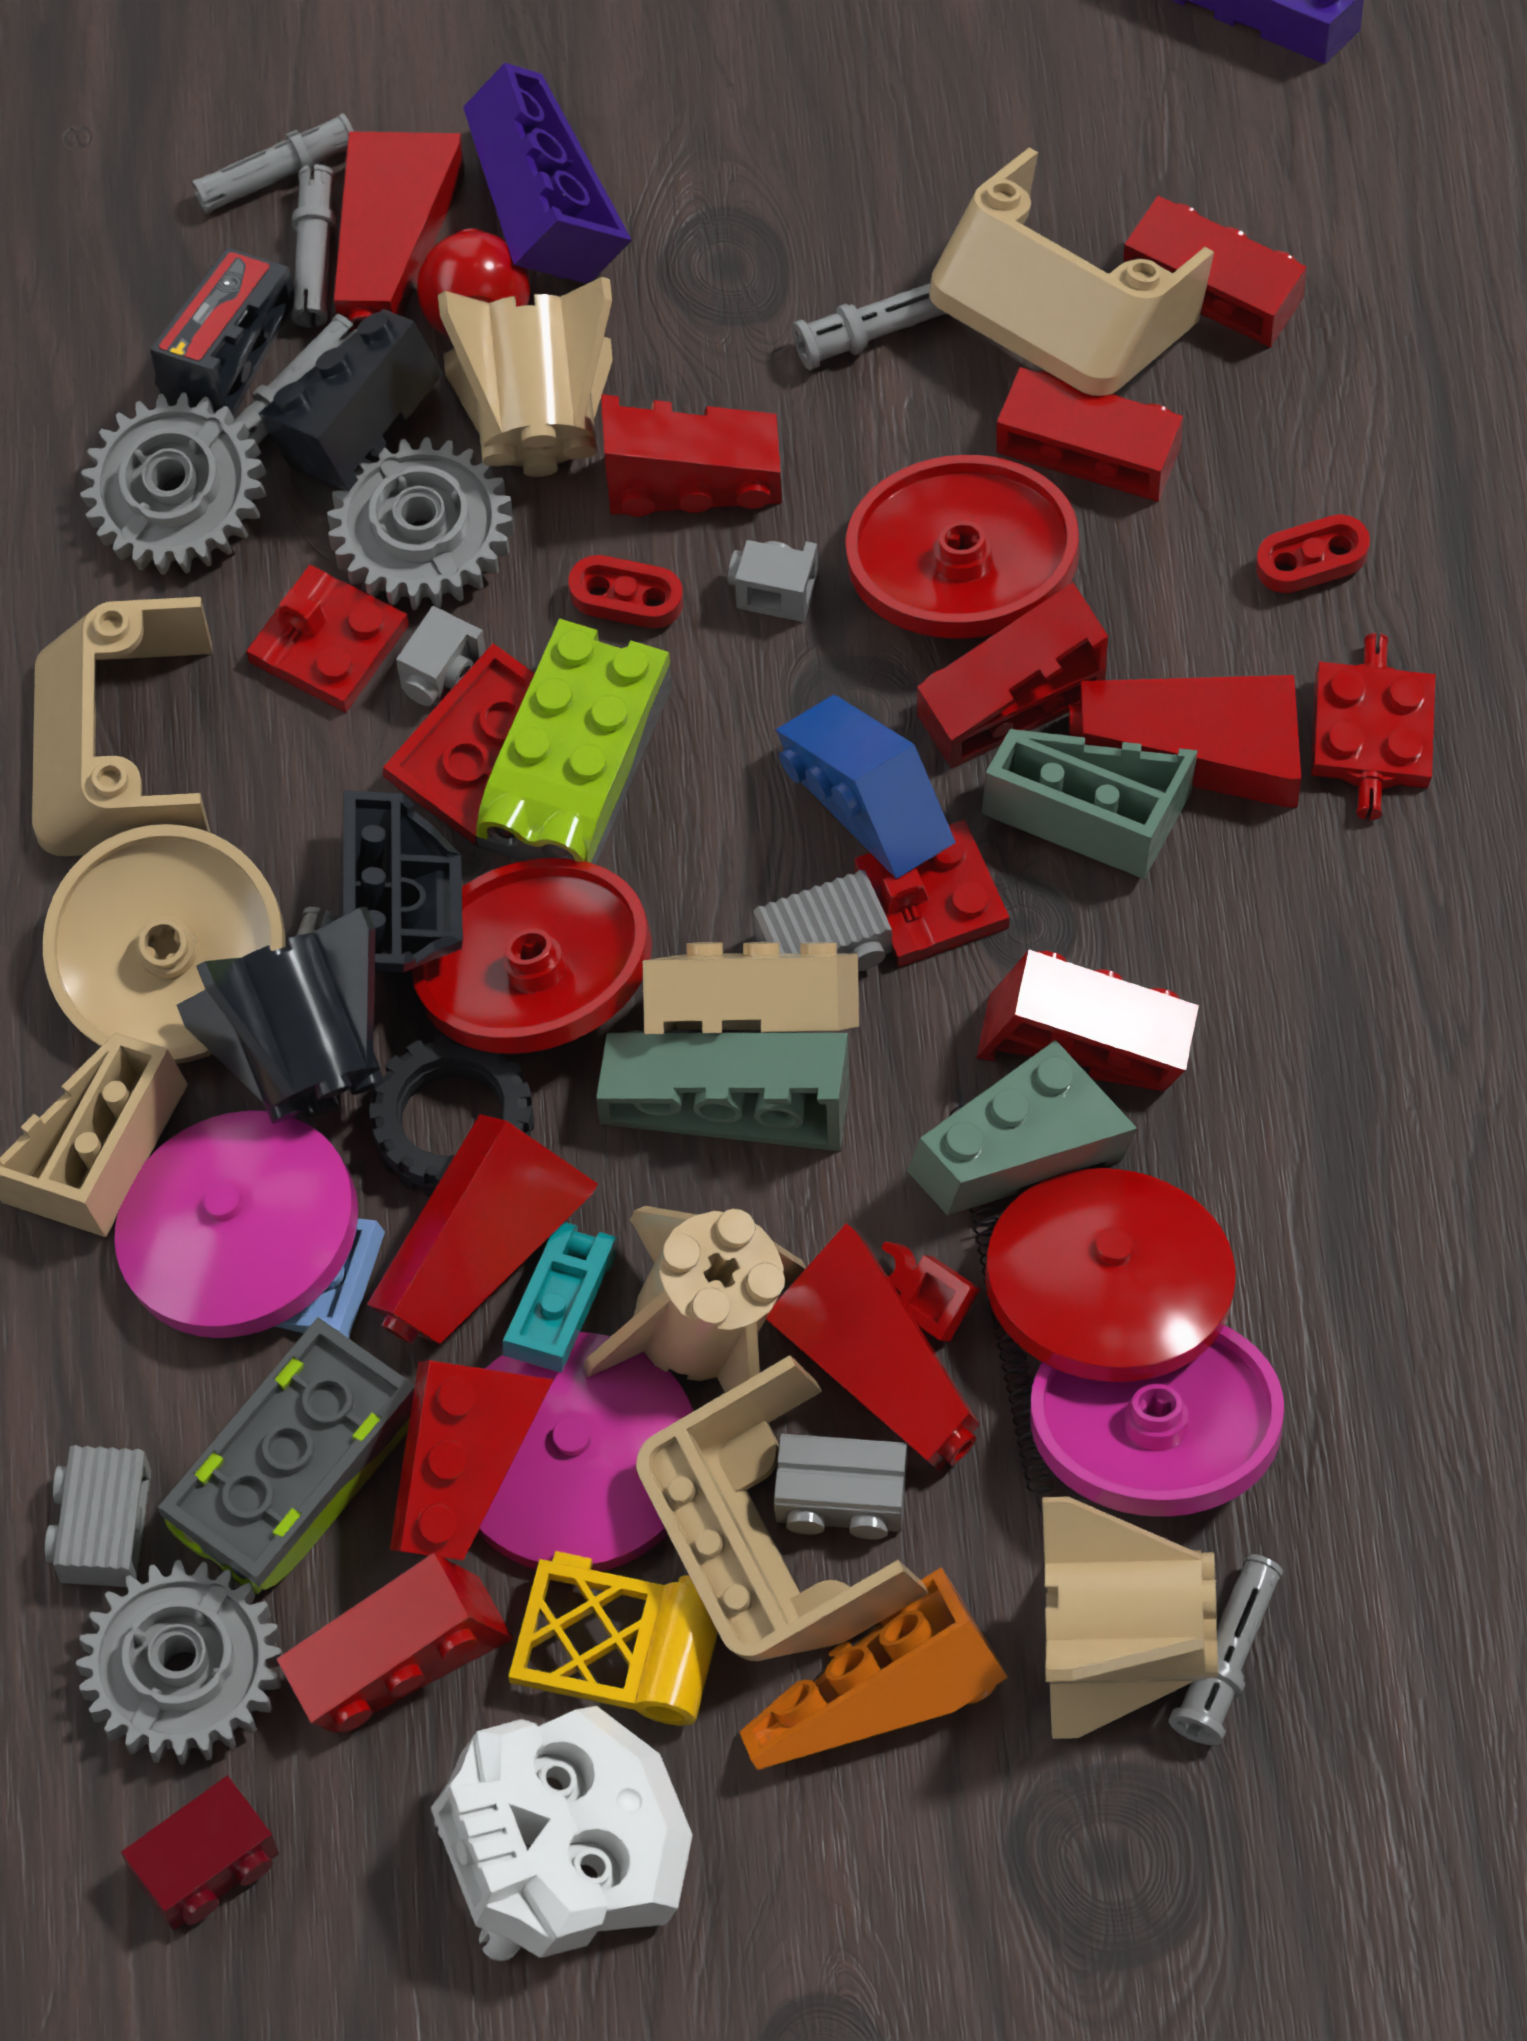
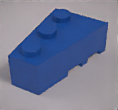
(867, 782)

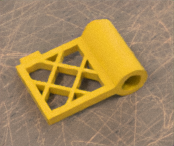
(669, 1651)

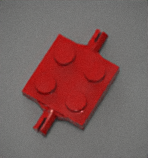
(1373, 725)

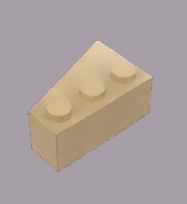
(752, 989)
(95, 1137)

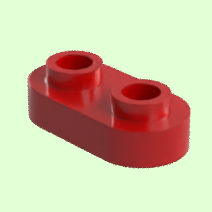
(1309, 553)
(628, 590)

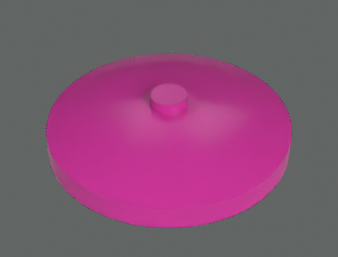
(236, 1224)
(1166, 1439)
(577, 1468)

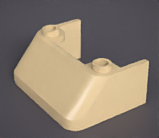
(1053, 304)
(88, 797)
(699, 1488)

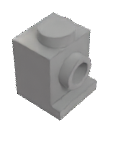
(774, 578)
(438, 656)

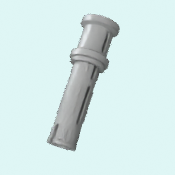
(853, 327)
(1204, 1724)

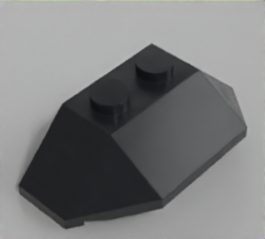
(404, 878)

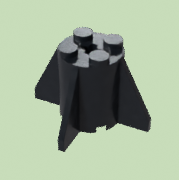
(294, 1017)

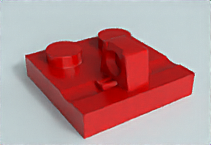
(327, 638)
(939, 901)

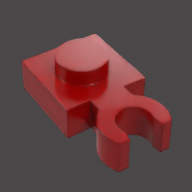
(931, 1291)

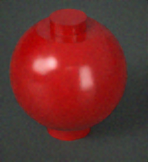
(470, 266)

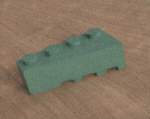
(728, 1085)

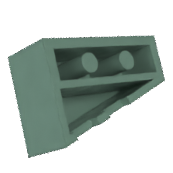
(1088, 796)
(1021, 1132)

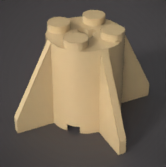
(531, 373)
(703, 1296)
(1121, 1616)

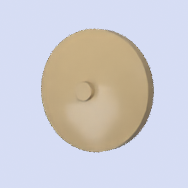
(139, 923)

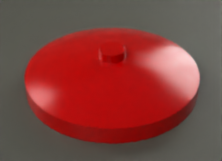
(961, 545)
(540, 959)
(1110, 1275)

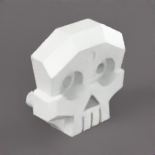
(610, 1815)

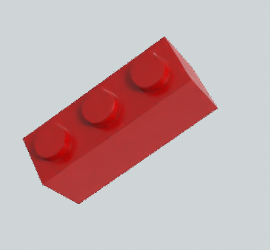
(1247, 282)
(1089, 435)

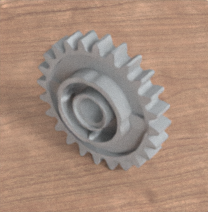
(196, 515)
(464, 533)
(188, 1705)

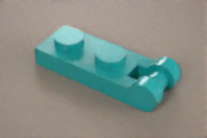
(559, 1297)

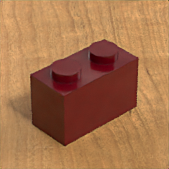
(201, 1854)

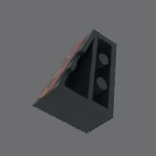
(223, 331)

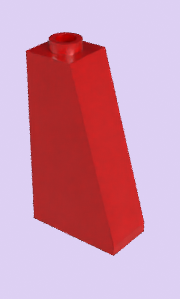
(391, 215)
(1236, 723)
(476, 1229)
(868, 1342)

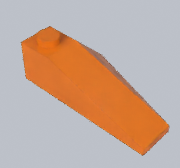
(899, 1674)

